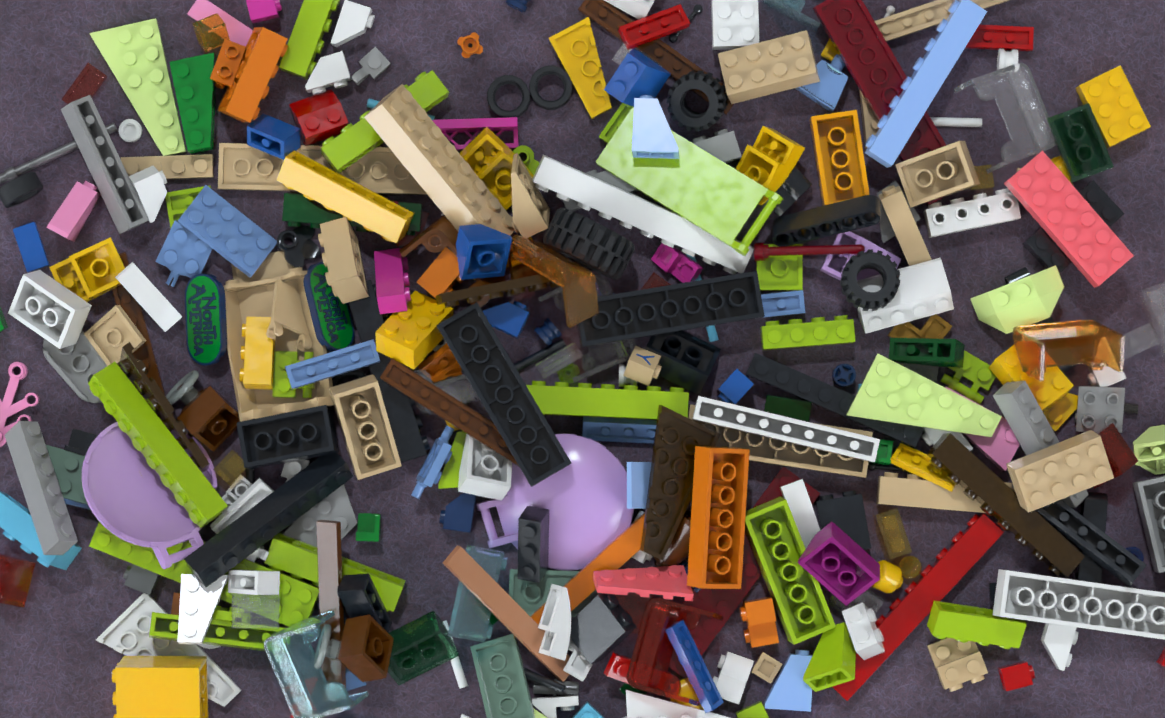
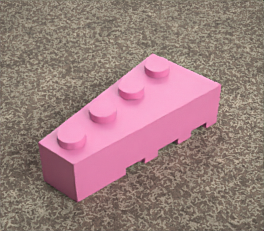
(999, 447)

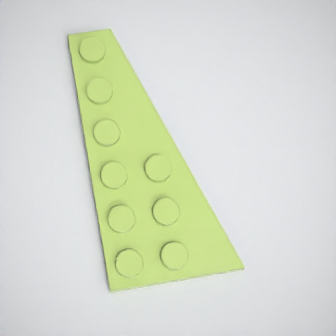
(141, 68)
(908, 398)

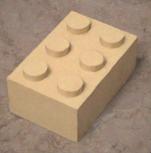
(343, 260)

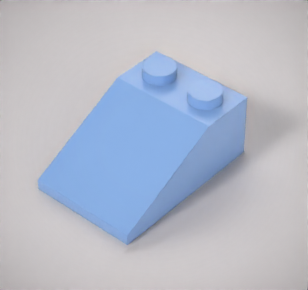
(637, 484)

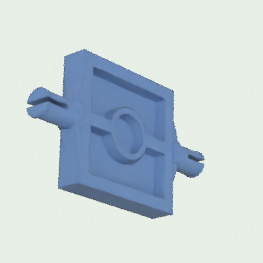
(183, 253)
(430, 470)

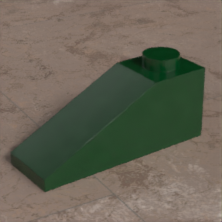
(927, 351)

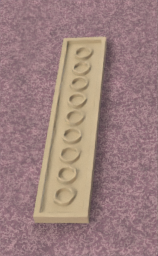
(252, 169)

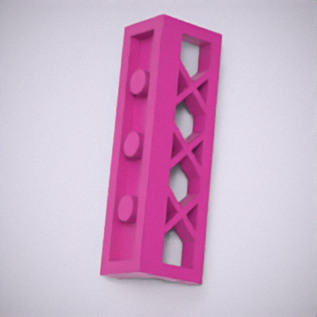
(478, 125)

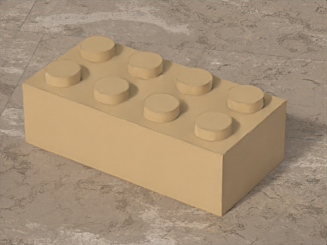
(769, 67)
(365, 427)
(1060, 470)

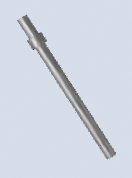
(12, 173)

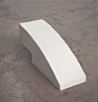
(148, 297)
(801, 510)
(556, 623)

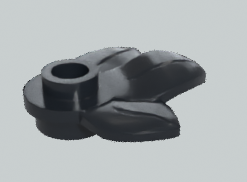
(301, 247)

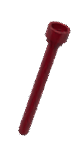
(763, 251)

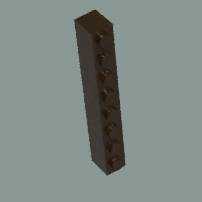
(1002, 502)

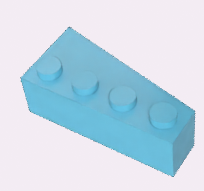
(20, 526)

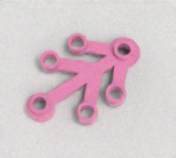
(6, 406)

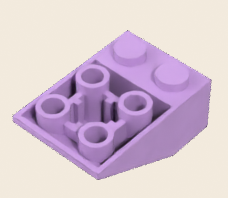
(835, 263)

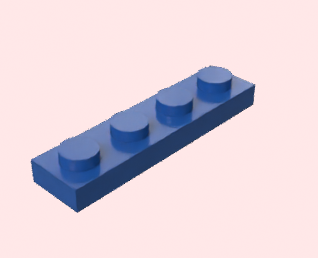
(694, 666)

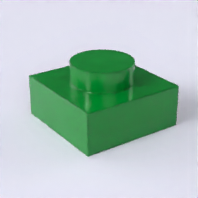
(884, 452)

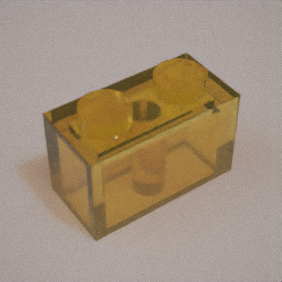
(892, 533)

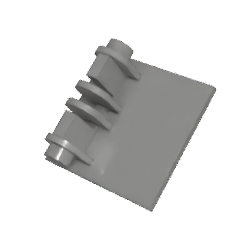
(1099, 408)

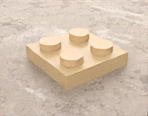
(112, 333)

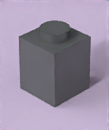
(141, 579)

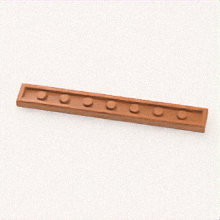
(503, 607)

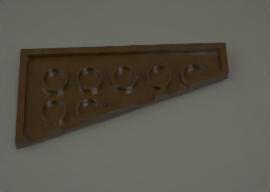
(495, 290)
(152, 393)
(671, 477)

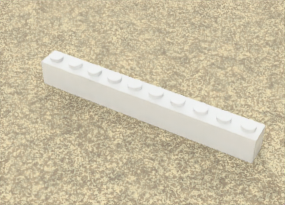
(636, 212)

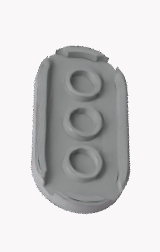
(76, 365)

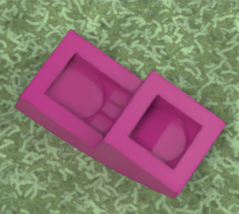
(676, 263)

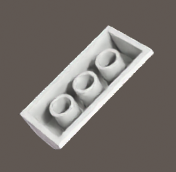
(920, 294)

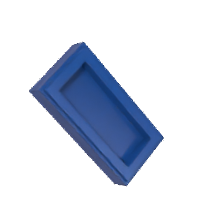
(31, 247)

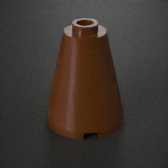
(679, 546)

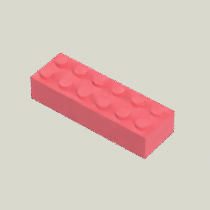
(1068, 219)

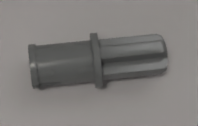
(571, 688)

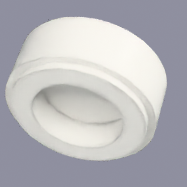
(130, 130)

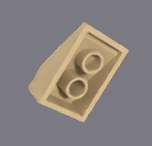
(937, 173)
(528, 205)

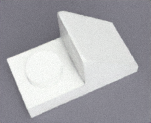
(548, 705)

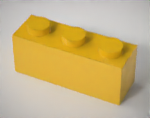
(257, 354)

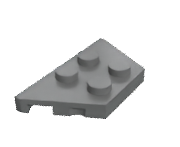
(332, 508)

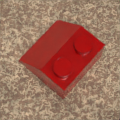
(319, 117)

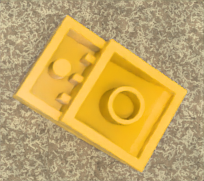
(770, 159)
(492, 164)
(90, 270)

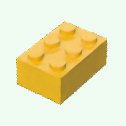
(1113, 106)
(412, 333)
(1046, 392)

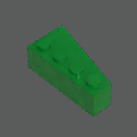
(196, 100)

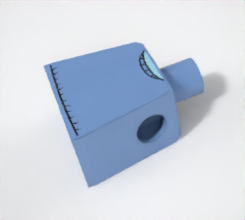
(831, 84)

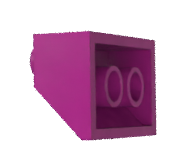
(839, 564)

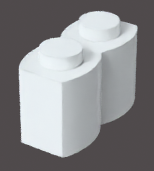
(732, 676)

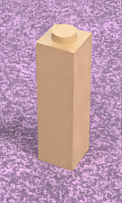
(904, 225)

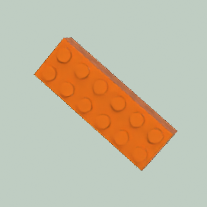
(718, 517)

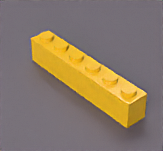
(345, 197)

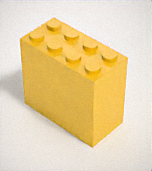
(161, 687)

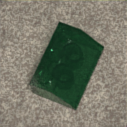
(1080, 143)
(420, 648)

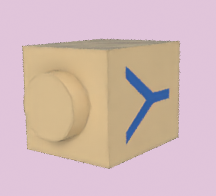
(643, 366)

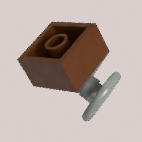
(205, 412)
(362, 648)

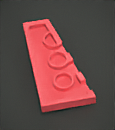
(663, 581)

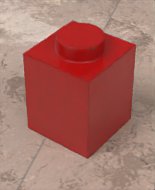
(1016, 675)

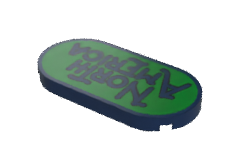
(329, 316)
(205, 319)

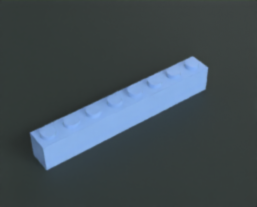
(925, 82)

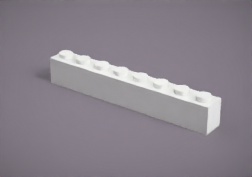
(786, 429)

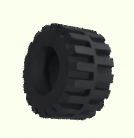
(684, 114)
(873, 261)

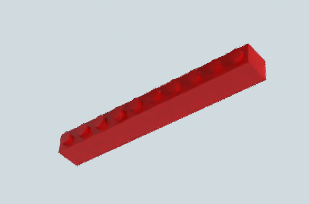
(919, 596)

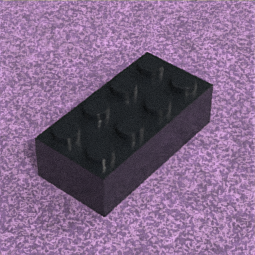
(1048, 252)
(287, 437)

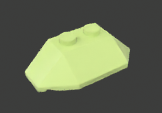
(1020, 301)
(1150, 449)

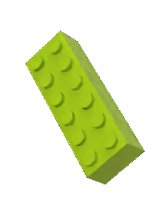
(792, 588)

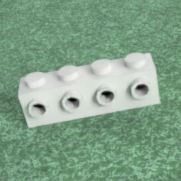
(971, 214)

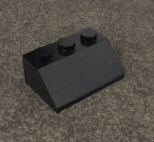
(684, 359)

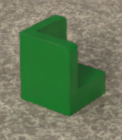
(368, 527)

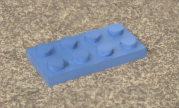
(227, 231)

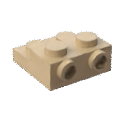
(957, 662)

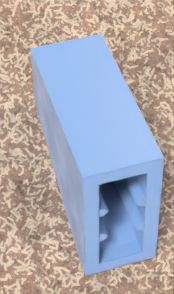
(651, 131)
(789, 689)

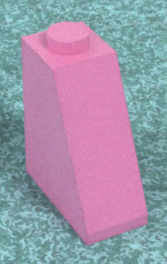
(74, 210)

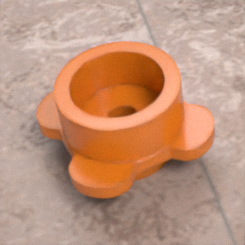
(475, 49)

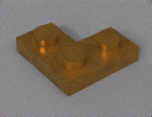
(933, 328)

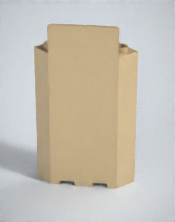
(255, 299)

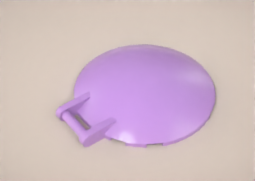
(583, 503)
(136, 505)

